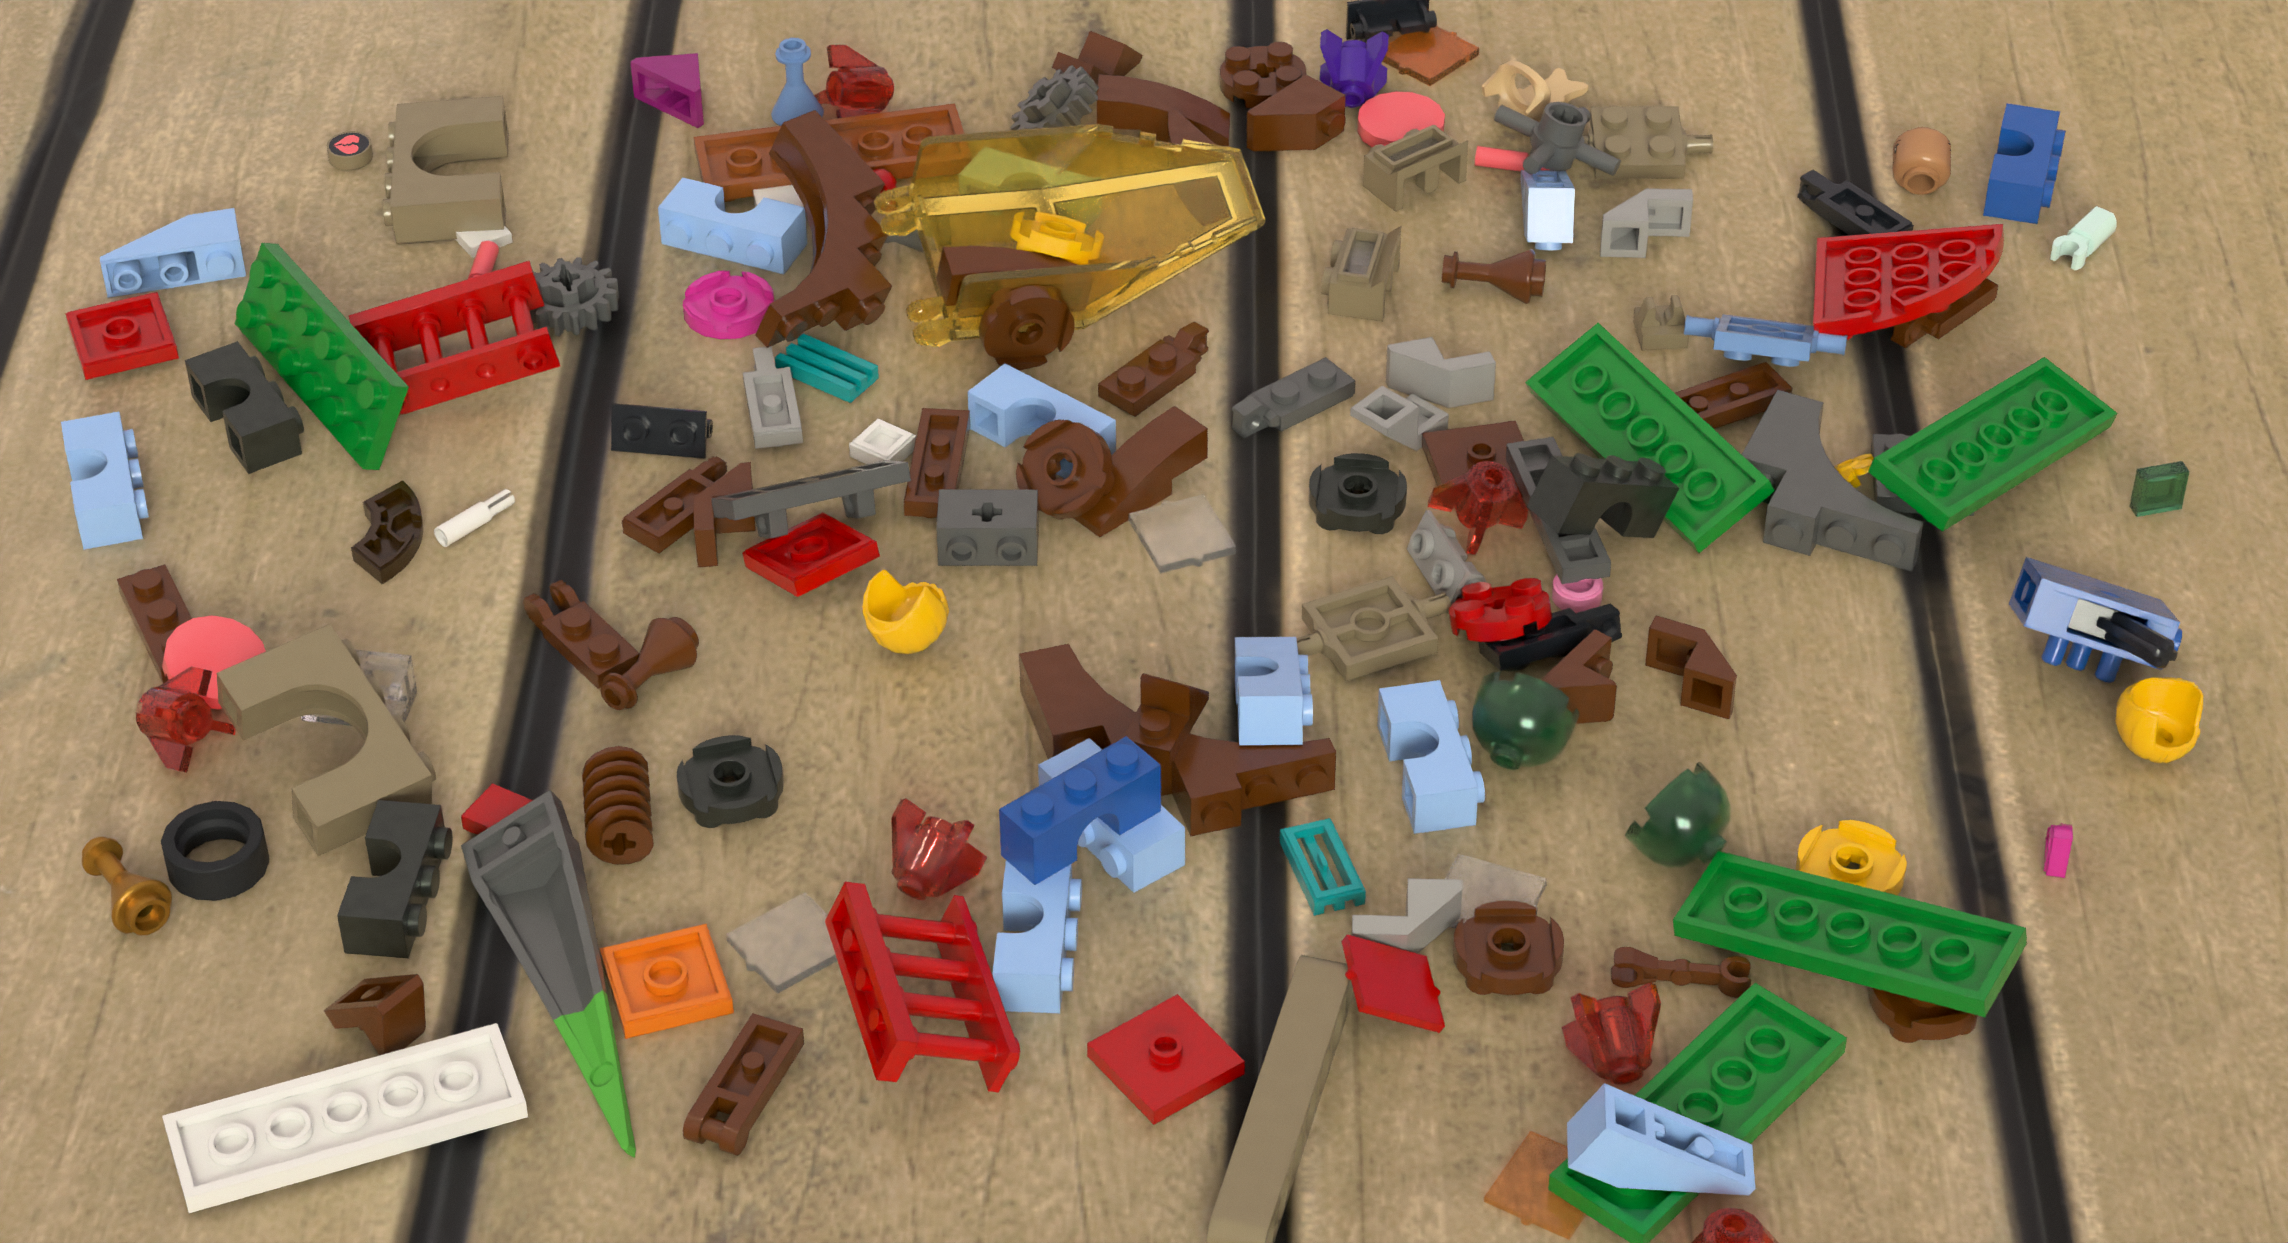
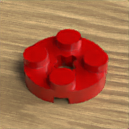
(1500, 611)

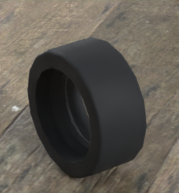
(222, 877)

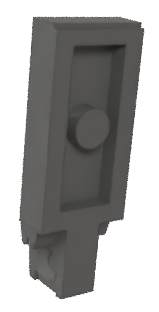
(1293, 398)

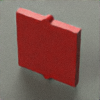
(1392, 983)

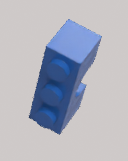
(2024, 164)
(1045, 824)

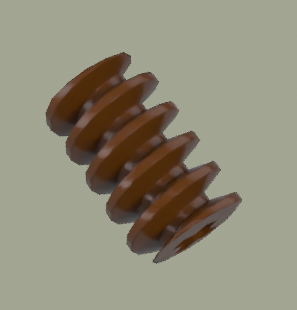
(617, 806)

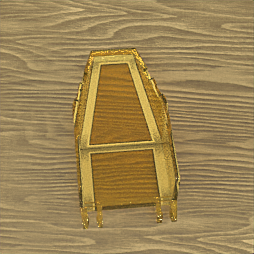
(1148, 197)

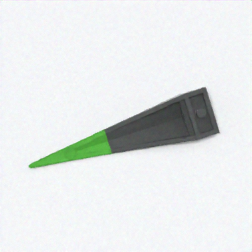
(539, 896)

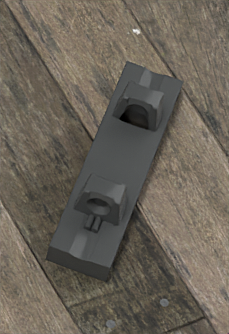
(852, 484)
(1572, 555)

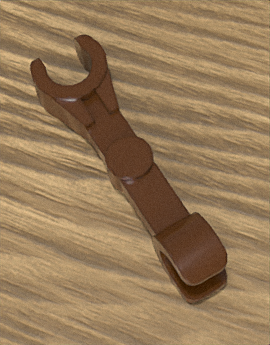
(1638, 968)

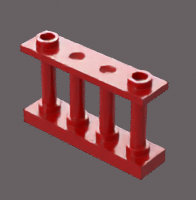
(459, 308)
(885, 1008)

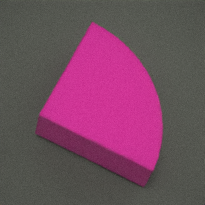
(2057, 849)

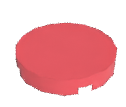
(1394, 114)
(211, 645)

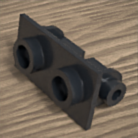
(1371, 17)
(659, 430)

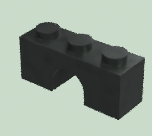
(254, 412)
(1620, 492)
(405, 851)

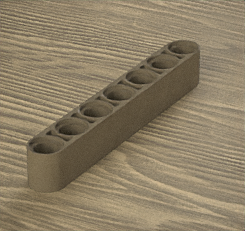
(1283, 1104)

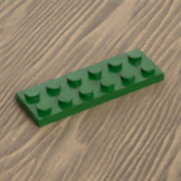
(321, 356)
(1633, 415)
(1992, 443)
(1851, 933)
(1727, 1078)

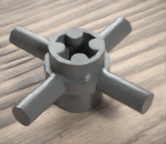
(1557, 138)

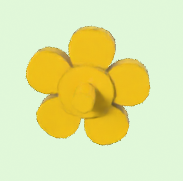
(1852, 468)

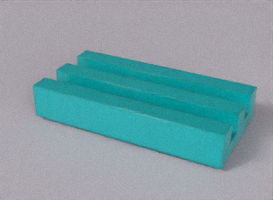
(828, 363)
(1332, 893)

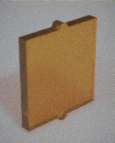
(1429, 55)
(1524, 1187)

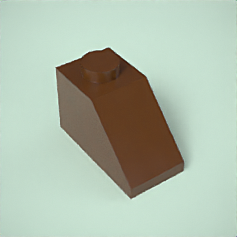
(1297, 117)

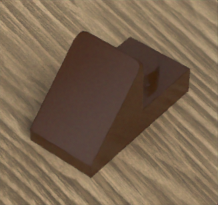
(1585, 679)
(1165, 717)
(385, 1008)

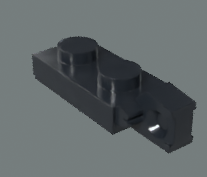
(1849, 206)
(1554, 639)

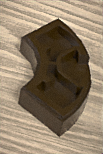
(393, 532)

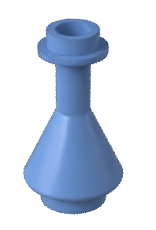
(796, 95)

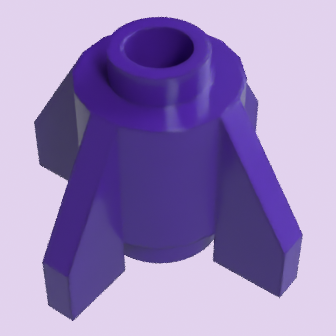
(1354, 66)

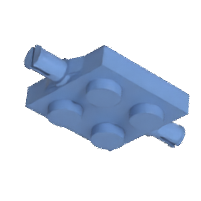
(1781, 341)

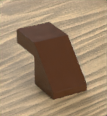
(1101, 57)
(707, 526)
(1691, 653)

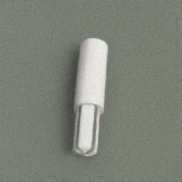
(472, 518)

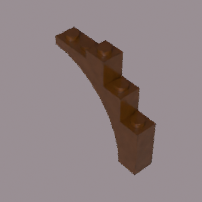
(846, 239)
(1208, 775)

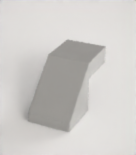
(1644, 215)
(1451, 382)
(1400, 417)
(1430, 910)

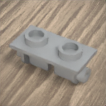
(1441, 558)

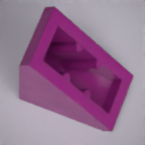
(670, 85)

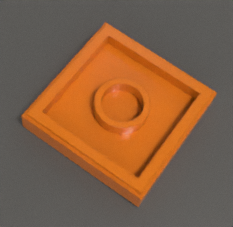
(666, 981)

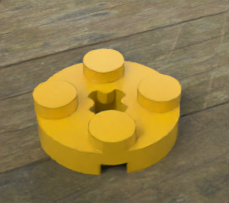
(1056, 237)
(1855, 842)

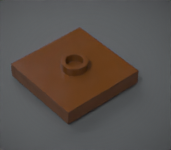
(1458, 449)

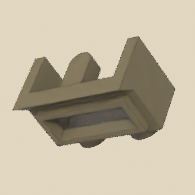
(1416, 153)
(1361, 273)

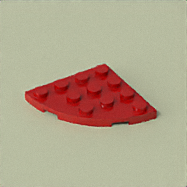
(1898, 276)

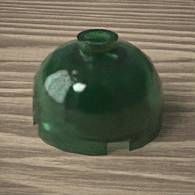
(1521, 720)
(1684, 820)

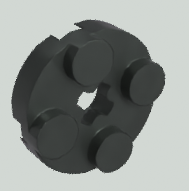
(1374, 510)
(718, 803)

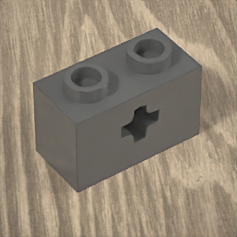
(987, 527)

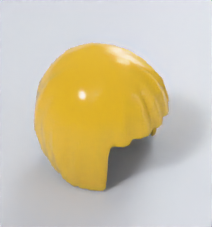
(904, 616)
(2160, 718)

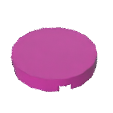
(726, 304)

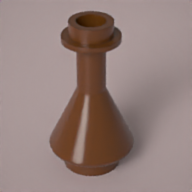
(1516, 275)
(666, 648)

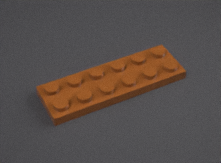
(882, 140)

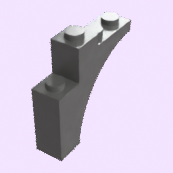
(1813, 499)

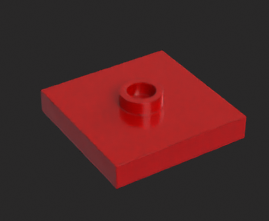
(121, 335)
(810, 554)
(1165, 1059)

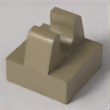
(1660, 325)

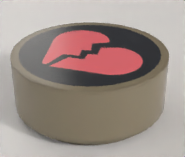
(349, 150)

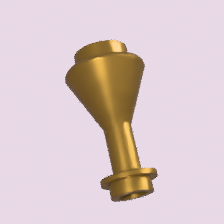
(136, 901)

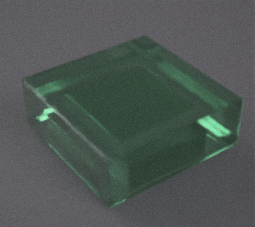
(2159, 488)

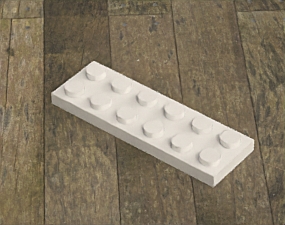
(344, 1117)

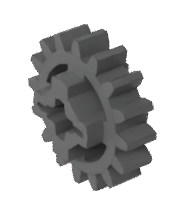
(1057, 101)
(575, 296)

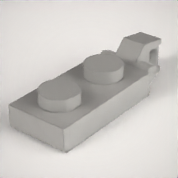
(771, 402)

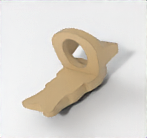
(1536, 96)

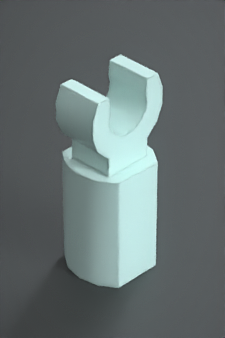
(2085, 237)

